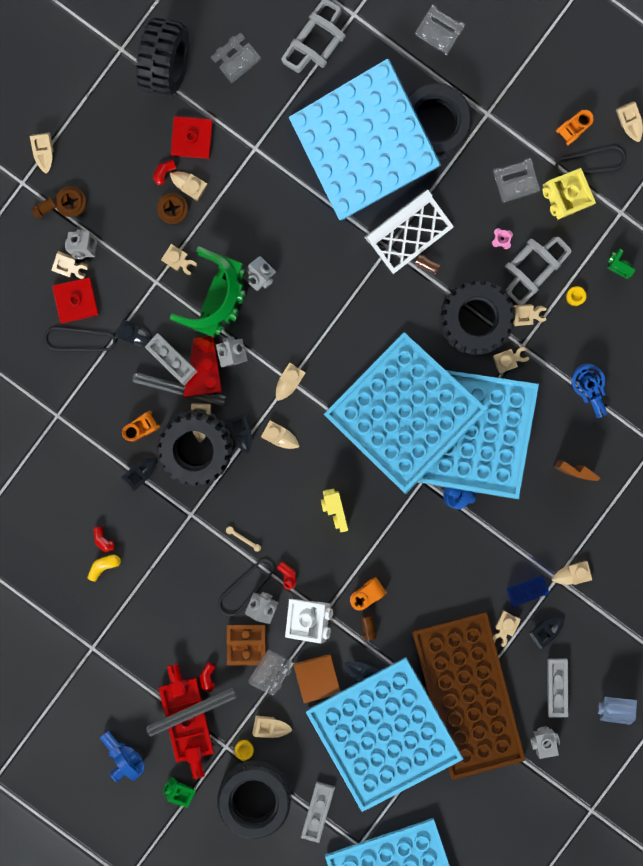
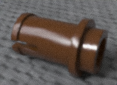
(43, 208)
(427, 264)
(368, 628)

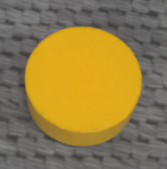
(576, 296)
(244, 750)

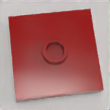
(191, 137)
(75, 300)

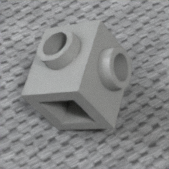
(81, 244)
(259, 274)
(231, 352)
(261, 607)
(545, 742)

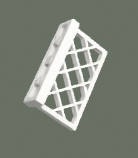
(403, 216)

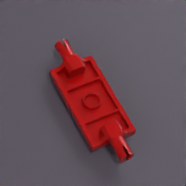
(192, 737)

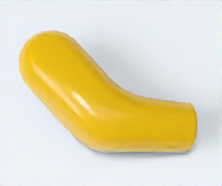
(102, 564)

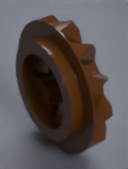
(62, 198)
(164, 204)

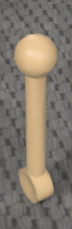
(230, 530)

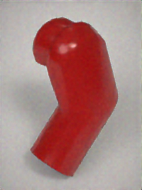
(161, 170)
(100, 541)
(289, 575)
(205, 679)

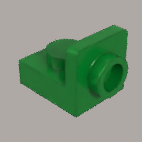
(622, 268)
(178, 792)

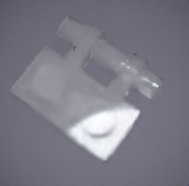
(239, 62)
(268, 669)

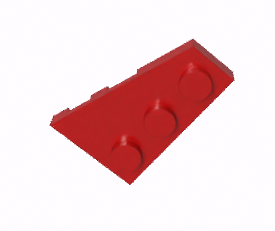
(204, 360)

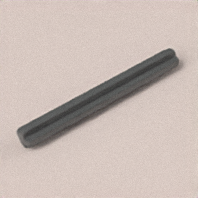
(175, 388)
(191, 712)

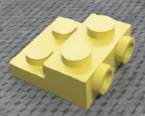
(568, 194)
(333, 505)

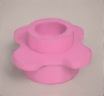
(502, 233)

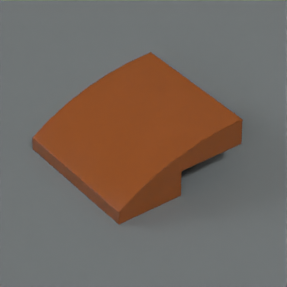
(579, 471)
(245, 644)
(317, 678)

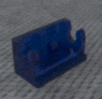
(527, 591)

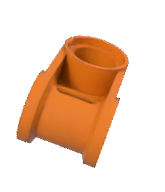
(573, 128)
(141, 426)
(370, 592)

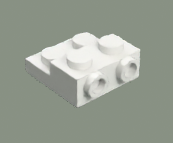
(308, 621)

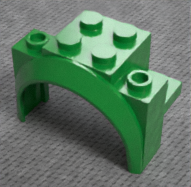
(221, 299)

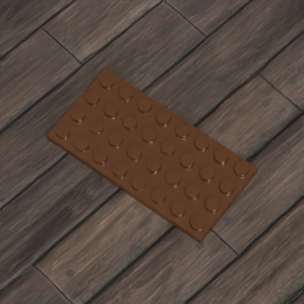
(469, 693)

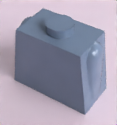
(617, 710)

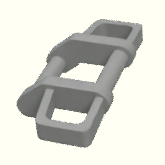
(314, 18)
(520, 276)

